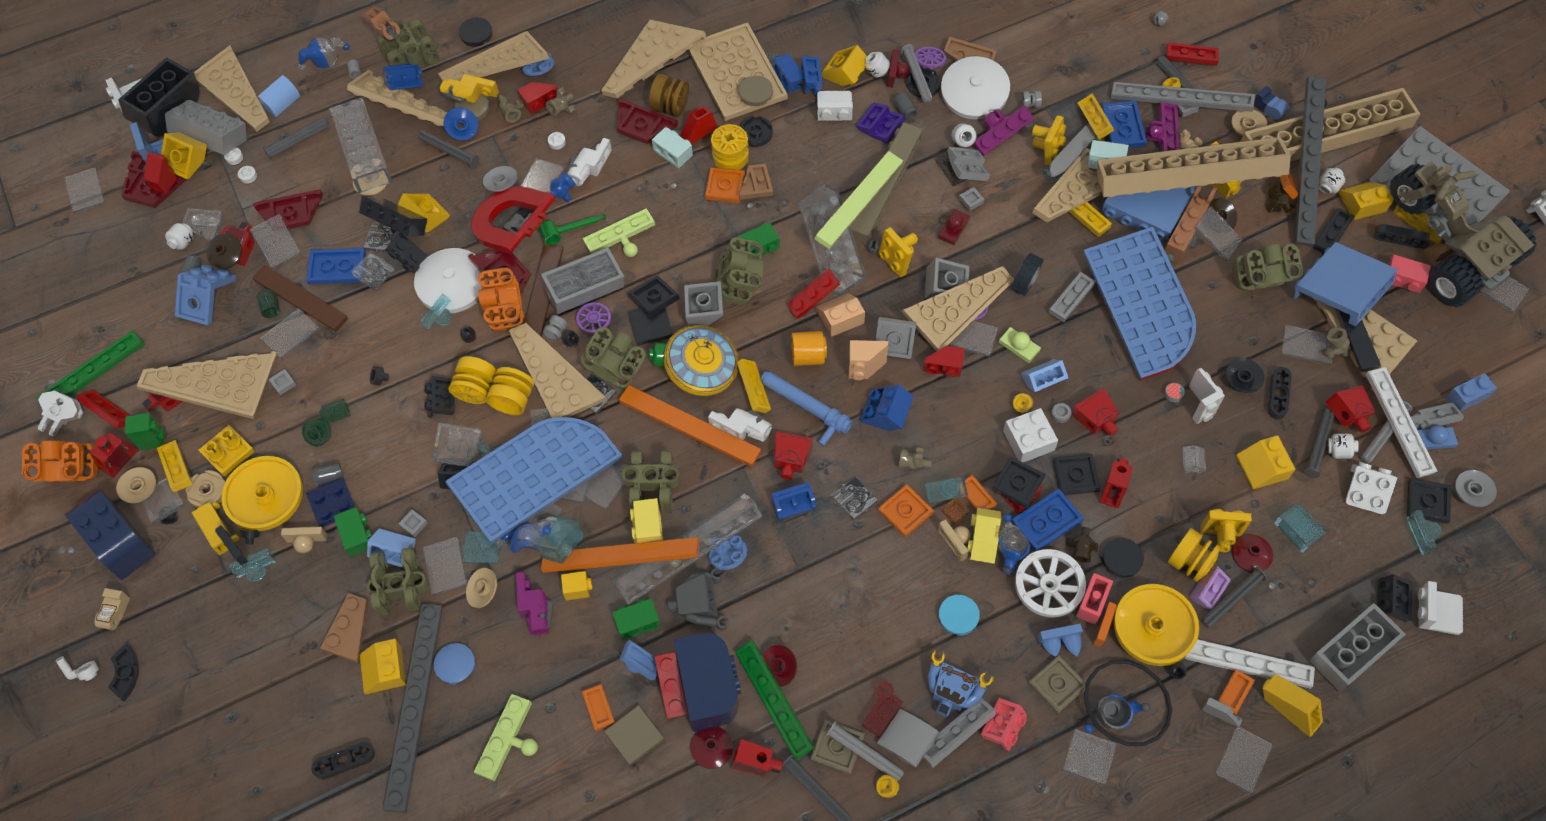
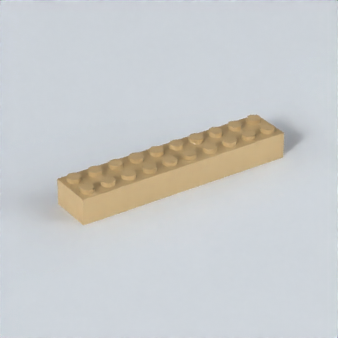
(1347, 123)
(1193, 167)

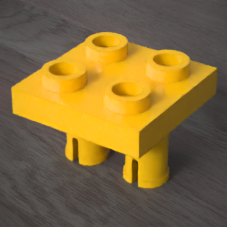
(1053, 139)
(897, 250)
(226, 450)
(1225, 526)

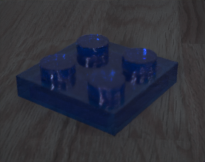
(330, 501)

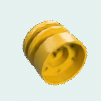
(730, 147)
(472, 380)
(510, 391)
(1194, 555)

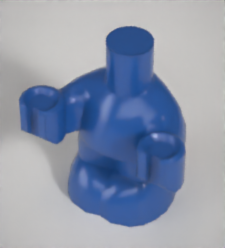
(560, 186)

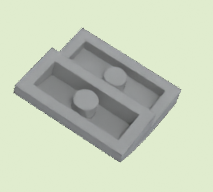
(968, 164)
(907, 738)

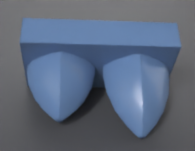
(1069, 635)

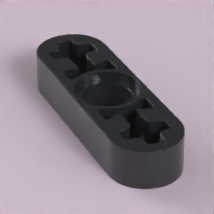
(1391, 234)
(1285, 387)
(326, 760)

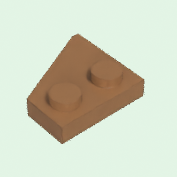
(756, 183)

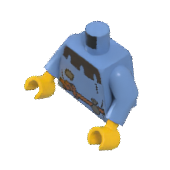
(954, 687)

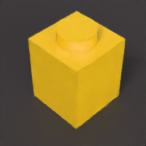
(576, 585)

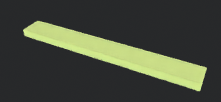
(858, 200)

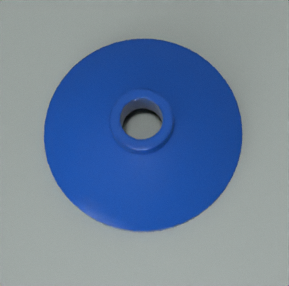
(466, 119)

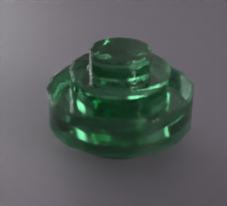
(316, 432)

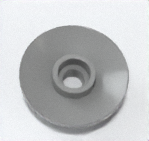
(500, 178)
(1479, 482)

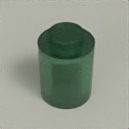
(268, 303)
(335, 411)

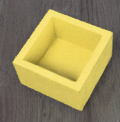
(646, 521)

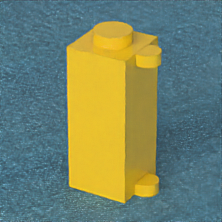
(209, 520)

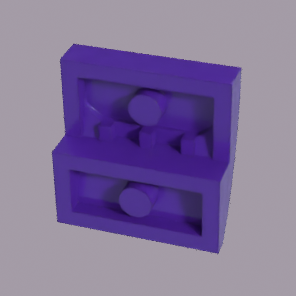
(880, 122)

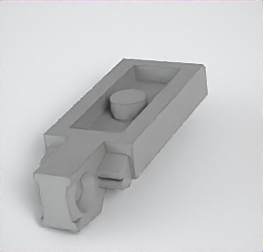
(1437, 415)

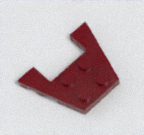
(137, 189)

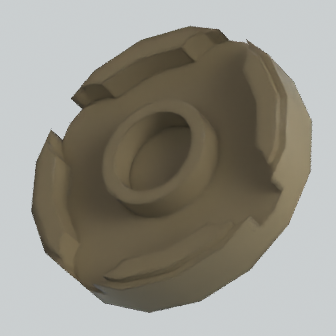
(756, 90)
(479, 108)

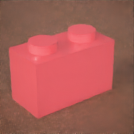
(1410, 273)
(1094, 598)

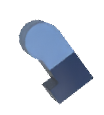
(1270, 104)

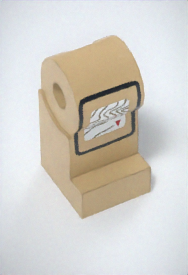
(111, 609)

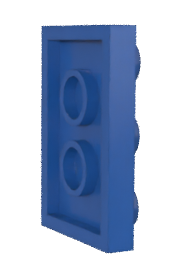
(1126, 123)
(334, 265)
(1048, 520)

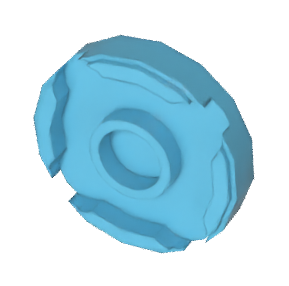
(959, 615)

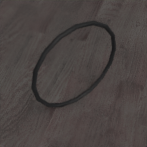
(1105, 732)

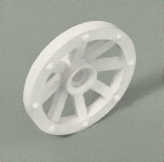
(1051, 579)

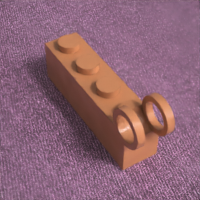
(1185, 229)

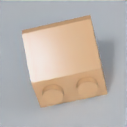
(841, 314)
(866, 358)

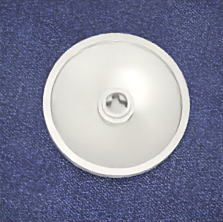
(975, 87)
(448, 273)

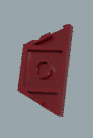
(641, 122)
(295, 209)
(498, 259)

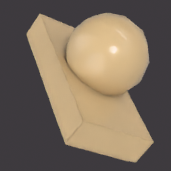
(303, 537)
(955, 539)

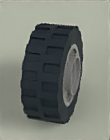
(1027, 274)

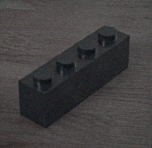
(393, 215)

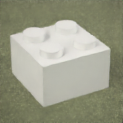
(1030, 435)

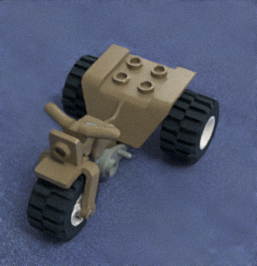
(1480, 247)

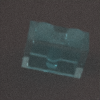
(1300, 527)
(561, 540)

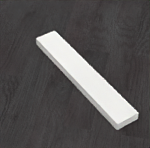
(1401, 422)
(1251, 663)

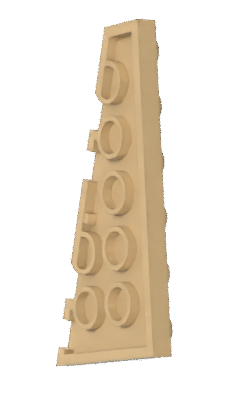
(505, 56)
(228, 84)
(401, 99)
(1073, 189)
(950, 312)
(557, 381)

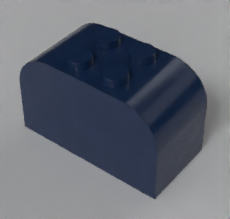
(110, 534)
(708, 680)

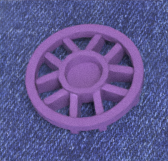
(933, 58)
(593, 317)

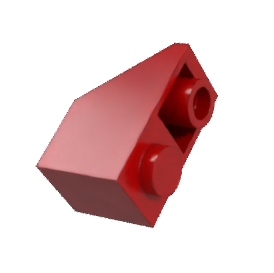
(536, 95)
(698, 124)
(159, 173)
(945, 361)

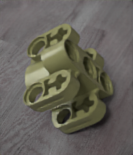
(408, 47)
(1267, 266)
(738, 268)
(612, 356)
(660, 483)
(385, 582)

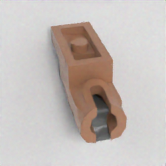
(381, 23)

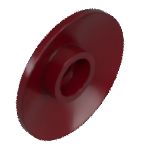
(1246, 558)
(781, 654)
(713, 757)

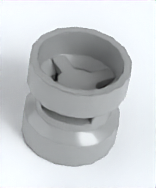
(1031, 99)
(555, 327)

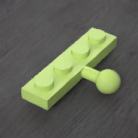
(620, 232)
(505, 737)

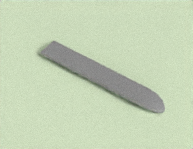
(1072, 150)

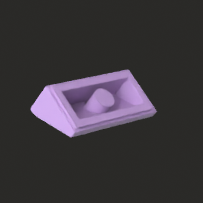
(1210, 588)

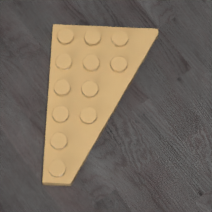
(648, 53)
(1388, 340)
(223, 385)

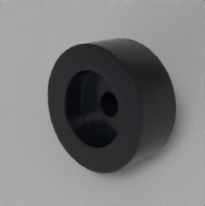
(377, 376)
(249, 535)

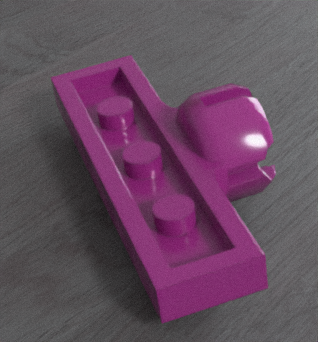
(1001, 128)
(1166, 129)

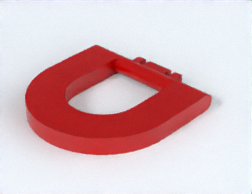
(491, 207)

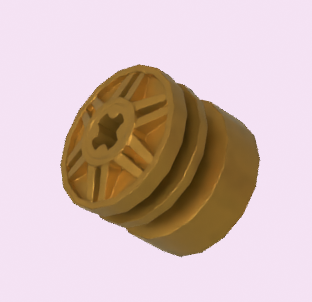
(668, 95)

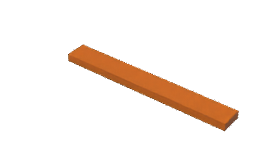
(690, 426)
(626, 554)

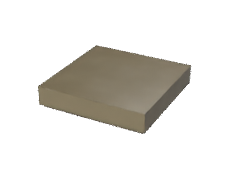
(1058, 684)
(634, 735)
(833, 753)

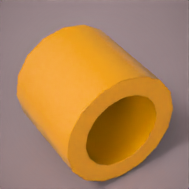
(808, 348)

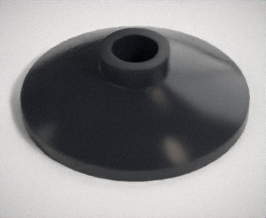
(1247, 369)

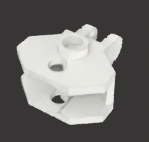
(58, 408)

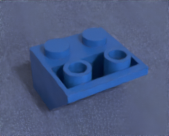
(887, 407)

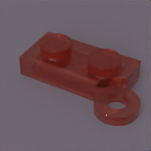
(883, 711)

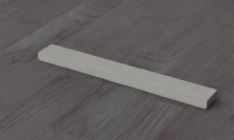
(1183, 96)

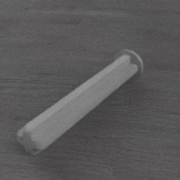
(908, 52)
(1380, 439)
(864, 751)

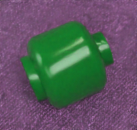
(656, 354)

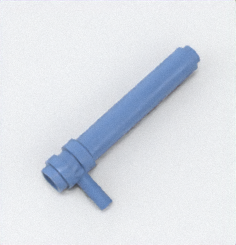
(830, 416)

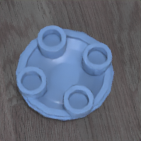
(538, 67)
(728, 554)
(454, 663)

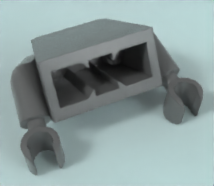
(697, 600)

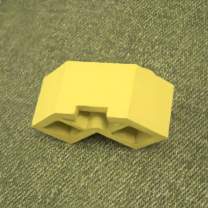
(985, 535)

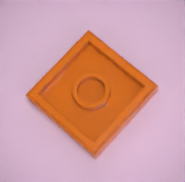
(724, 185)
(905, 510)

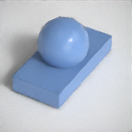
(1438, 437)
(639, 660)

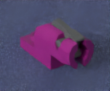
(533, 606)

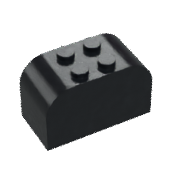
(158, 93)

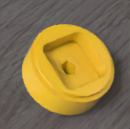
(1172, 82)
(1023, 403)
(887, 786)

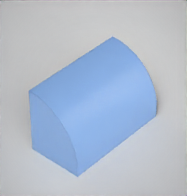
(278, 96)
(1044, 375)
(390, 545)

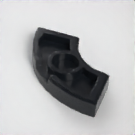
(126, 672)

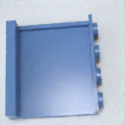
(1154, 209)
(1347, 281)

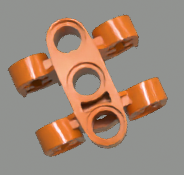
(500, 299)
(58, 461)

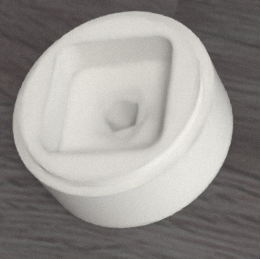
(556, 140)
(234, 156)
(247, 174)

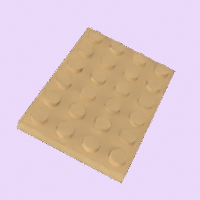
(728, 60)

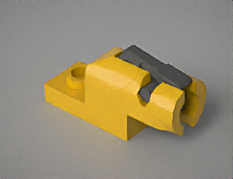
(468, 88)

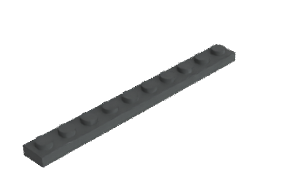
(1310, 161)
(413, 709)

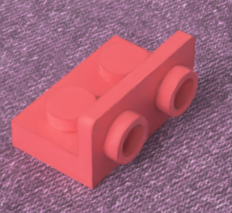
(1005, 724)

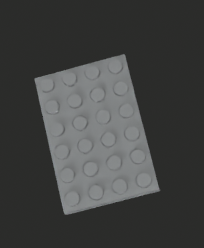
(1421, 148)

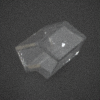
(1194, 459)

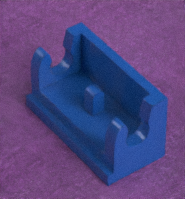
(788, 72)
(812, 74)
(402, 76)
(793, 501)

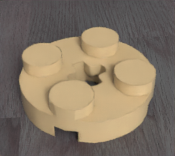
(204, 480)

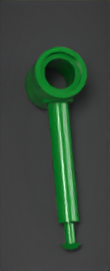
(551, 232)

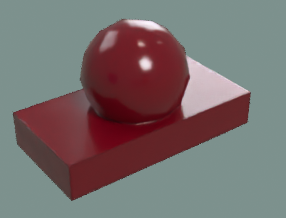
(896, 69)
(954, 226)

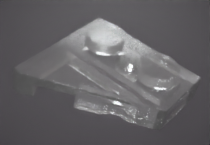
(204, 222)

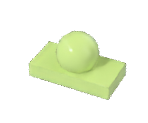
(1020, 344)

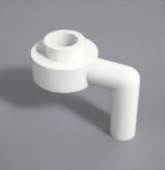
(86, 671)

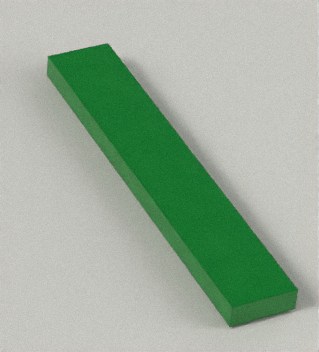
(97, 365)
(774, 700)

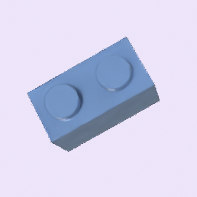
(1471, 392)

